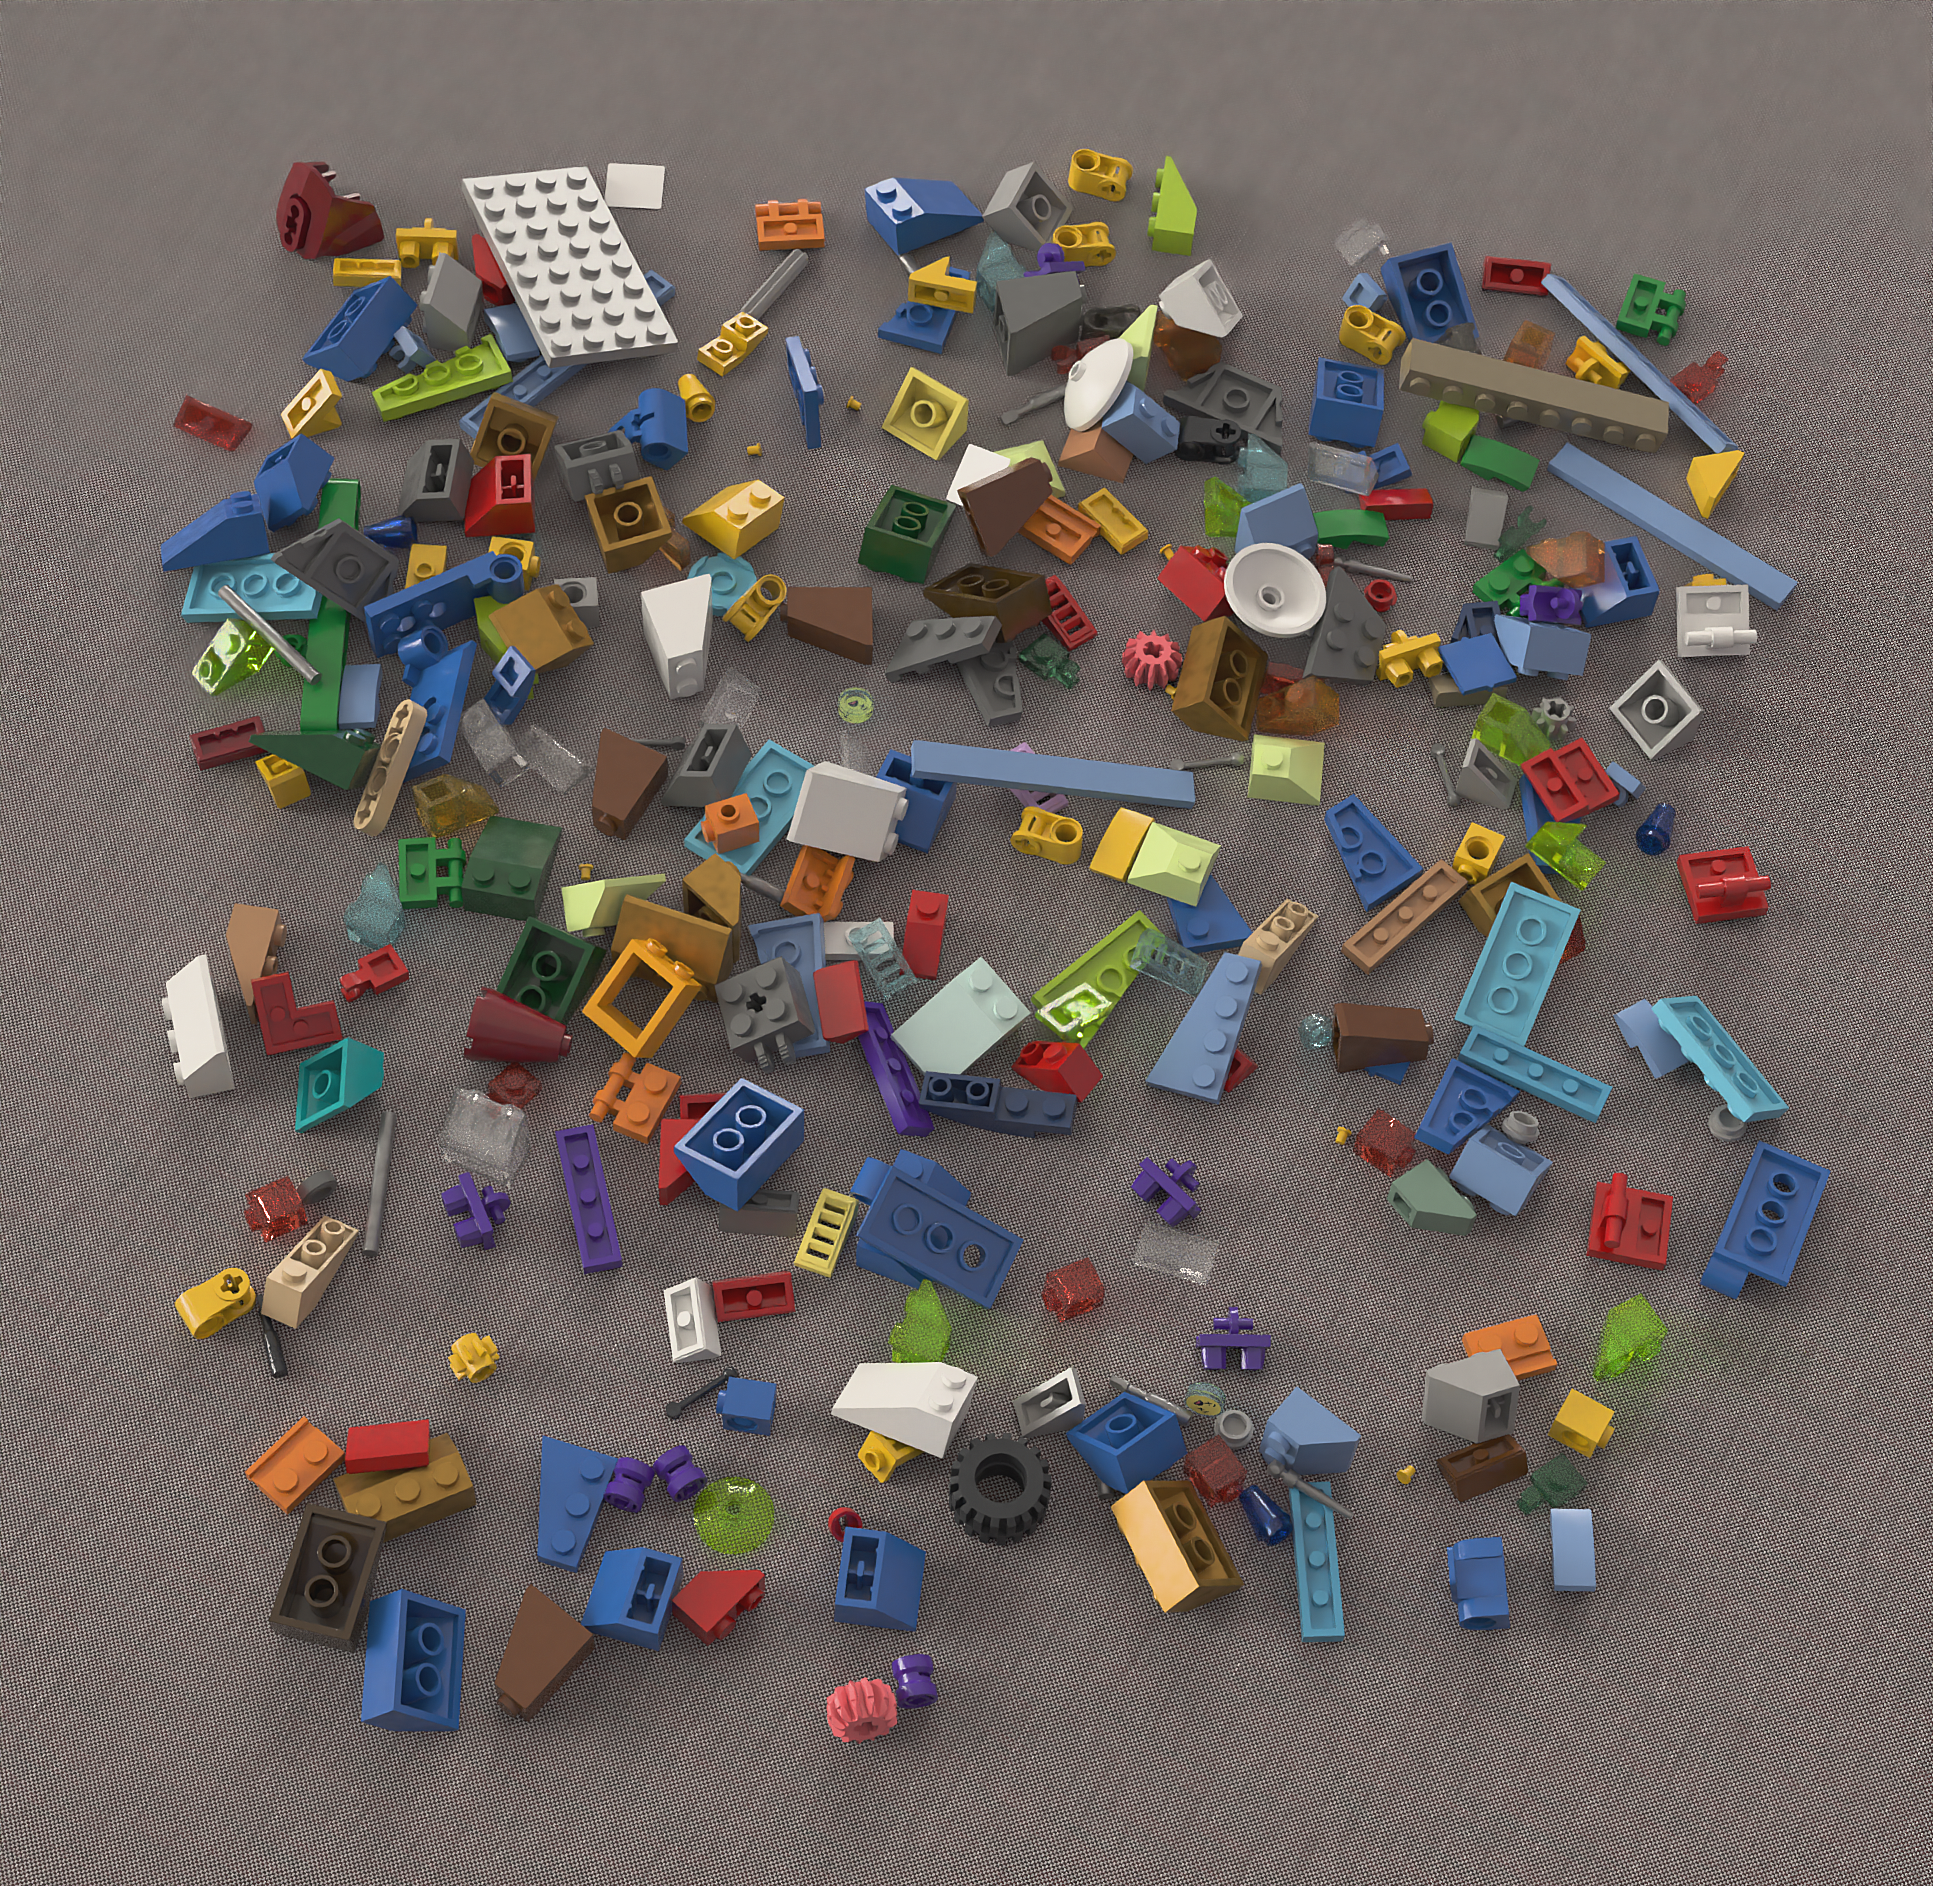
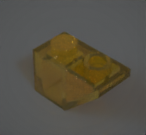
(451, 804)

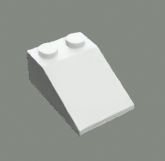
(909, 1402)

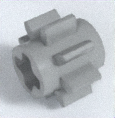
(1554, 718)

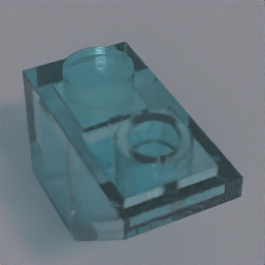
(996, 265)
(1263, 470)
(377, 914)

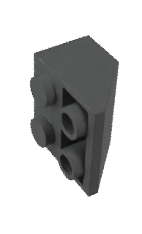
(437, 482)
(709, 767)

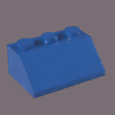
(362, 330)
(741, 1143)
(939, 1179)
(413, 1663)

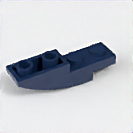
(995, 1108)

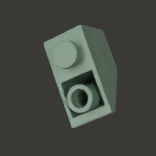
(1430, 1202)

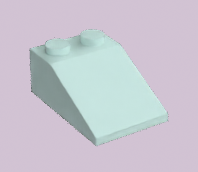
(961, 1022)

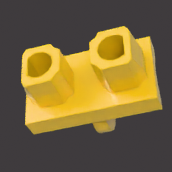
(425, 243)
(1595, 366)
(1408, 654)

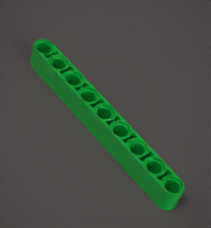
(330, 630)

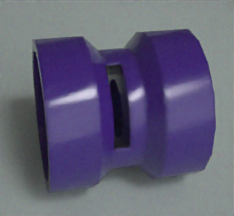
(679, 1473)
(629, 1484)
(914, 1681)

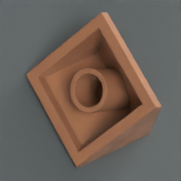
(1096, 454)

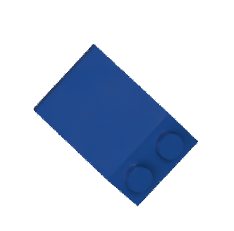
(918, 211)
(1427, 292)
(1347, 403)
(221, 534)

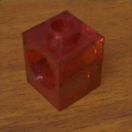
(1385, 1143)
(275, 1209)
(1073, 1290)
(1215, 1471)

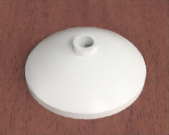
(1096, 383)
(1283, 580)

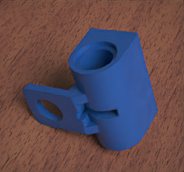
(658, 427)
(1479, 1583)

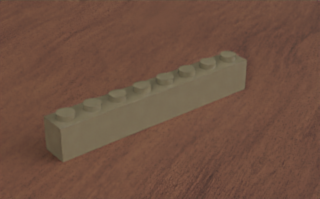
(1533, 396)

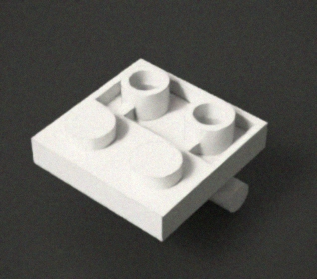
(1713, 621)

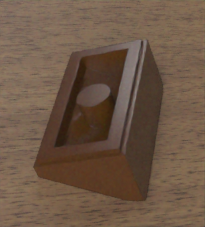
(1483, 1466)

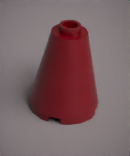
(513, 1032)

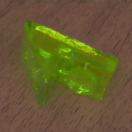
(1222, 508)
(1559, 848)
(1074, 1012)

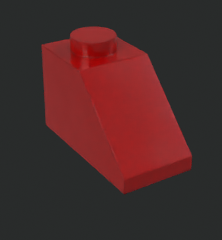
(925, 933)
(672, 1174)

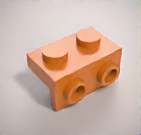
(817, 883)

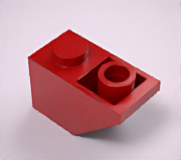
(488, 271)
(1058, 1068)
(716, 1599)

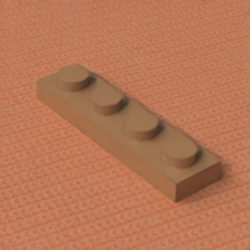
(1404, 916)

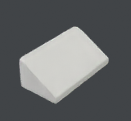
(692, 1321)

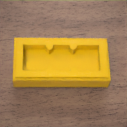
(364, 271)
(1116, 522)
(425, 563)

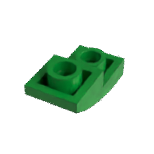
(1503, 461)
(1350, 525)

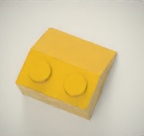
(737, 517)

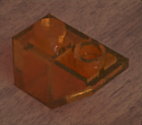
(1530, 346)
(1186, 349)
(1572, 559)
(1299, 709)

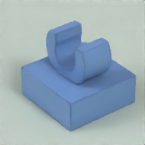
(1365, 292)
(412, 348)
(1625, 783)

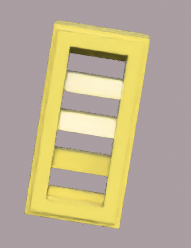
(834, 1209)

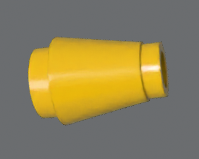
(698, 401)

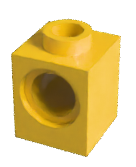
(523, 551)
(1478, 843)
(1582, 1424)

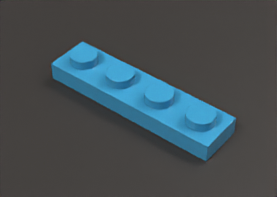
(1534, 1073)
(1316, 1567)

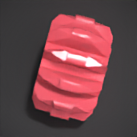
(1151, 659)
(861, 1710)

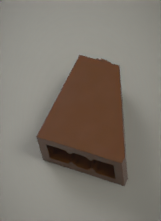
(1004, 502)
(831, 619)
(624, 783)
(1378, 1036)
(539, 1655)

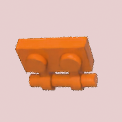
(789, 225)
(646, 1102)

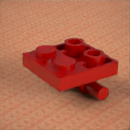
(1723, 885)
(1629, 1224)

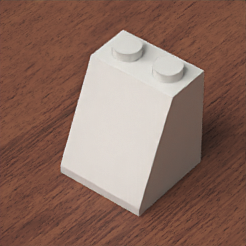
(679, 632)
(848, 812)

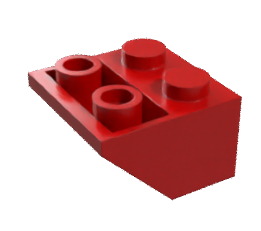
(502, 498)
(1198, 580)

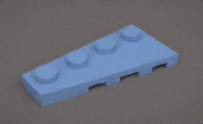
(803, 946)
(1207, 1038)

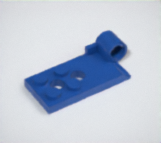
(443, 599)
(438, 685)
(901, 1226)
(1751, 1239)

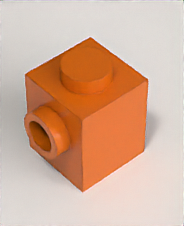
(730, 824)

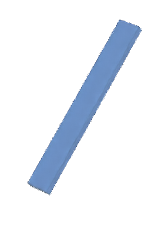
(1639, 364)
(539, 380)
(1672, 526)
(1052, 774)

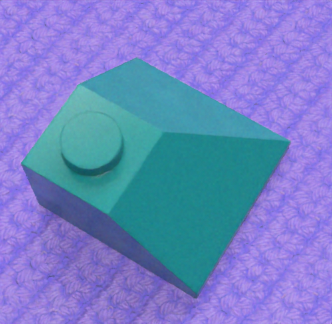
(336, 1081)

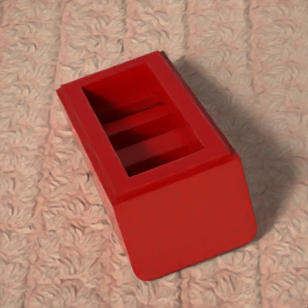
(1069, 607)

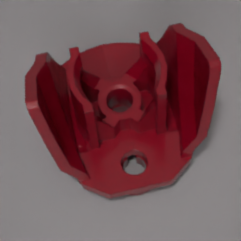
(319, 221)

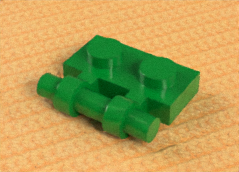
(1640, 307)
(1512, 580)
(418, 872)

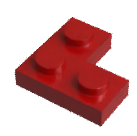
(291, 1027)

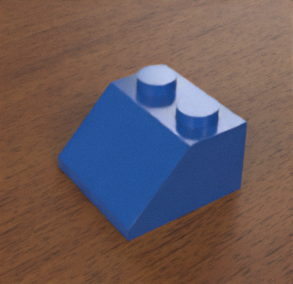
(1128, 1441)

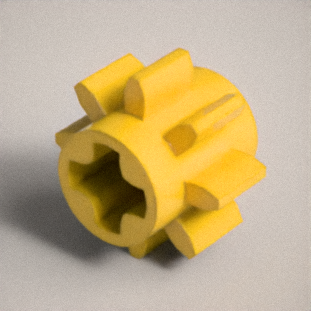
(473, 1357)

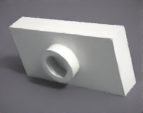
(840, 947)

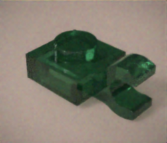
(1514, 539)
(1048, 659)
(1554, 1483)

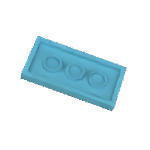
(258, 581)
(773, 787)
(1517, 964)
(1719, 1058)

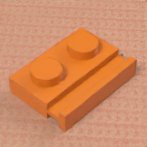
(1060, 529)
(1520, 1342)
(295, 1465)

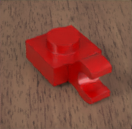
(376, 970)

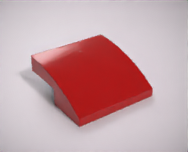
(1570, 781)

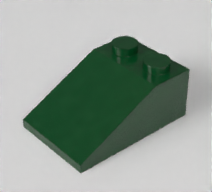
(905, 534)
(330, 754)
(510, 868)
(550, 970)

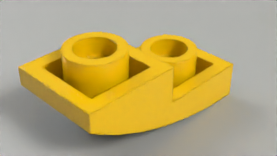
(735, 343)
(1121, 844)

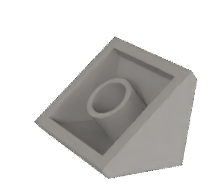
(1658, 712)

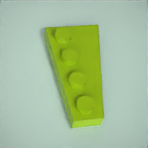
(440, 383)
(1102, 967)

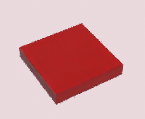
(388, 1446)

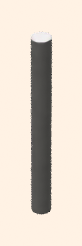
(269, 634)
(379, 1184)

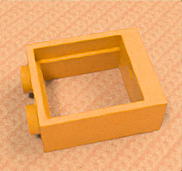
(602, 1012)

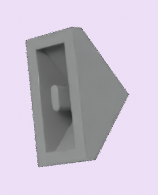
(1485, 518)
(1485, 778)
(1051, 1406)

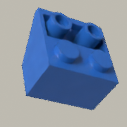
(291, 481)
(1628, 586)
(927, 802)
(879, 1580)
(634, 1596)

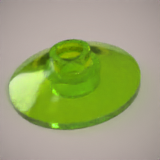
(733, 1532)

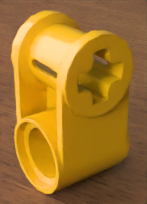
(1096, 174)
(1084, 244)
(1369, 334)
(752, 609)
(1047, 834)
(214, 1305)

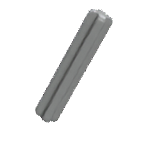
(776, 284)

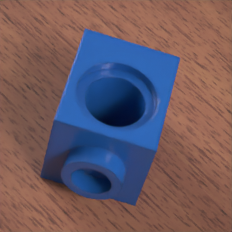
(747, 1406)

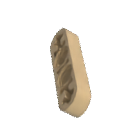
(390, 768)

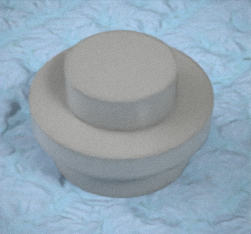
(1725, 1125)
(1521, 1127)
(1234, 1428)

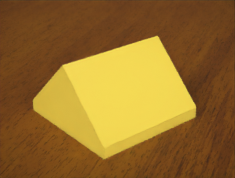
(927, 415)

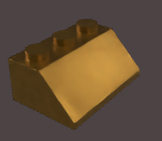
(1220, 680)
(688, 939)
(411, 1495)
(1176, 1545)

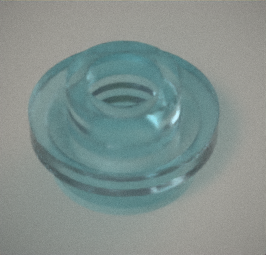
(1315, 1031)

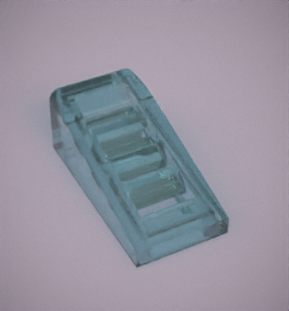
(1142, 961)
(896, 986)

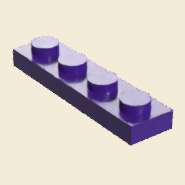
(893, 1074)
(588, 1199)

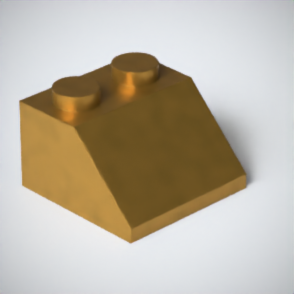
(513, 430)
(628, 523)
(543, 628)
(715, 896)
(1485, 898)

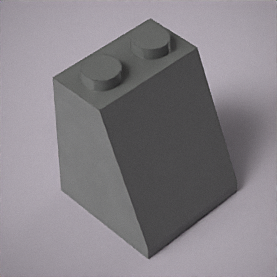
(1036, 316)

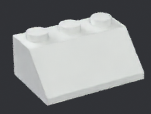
(1201, 301)
(197, 1031)

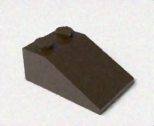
(981, 590)
(329, 1578)

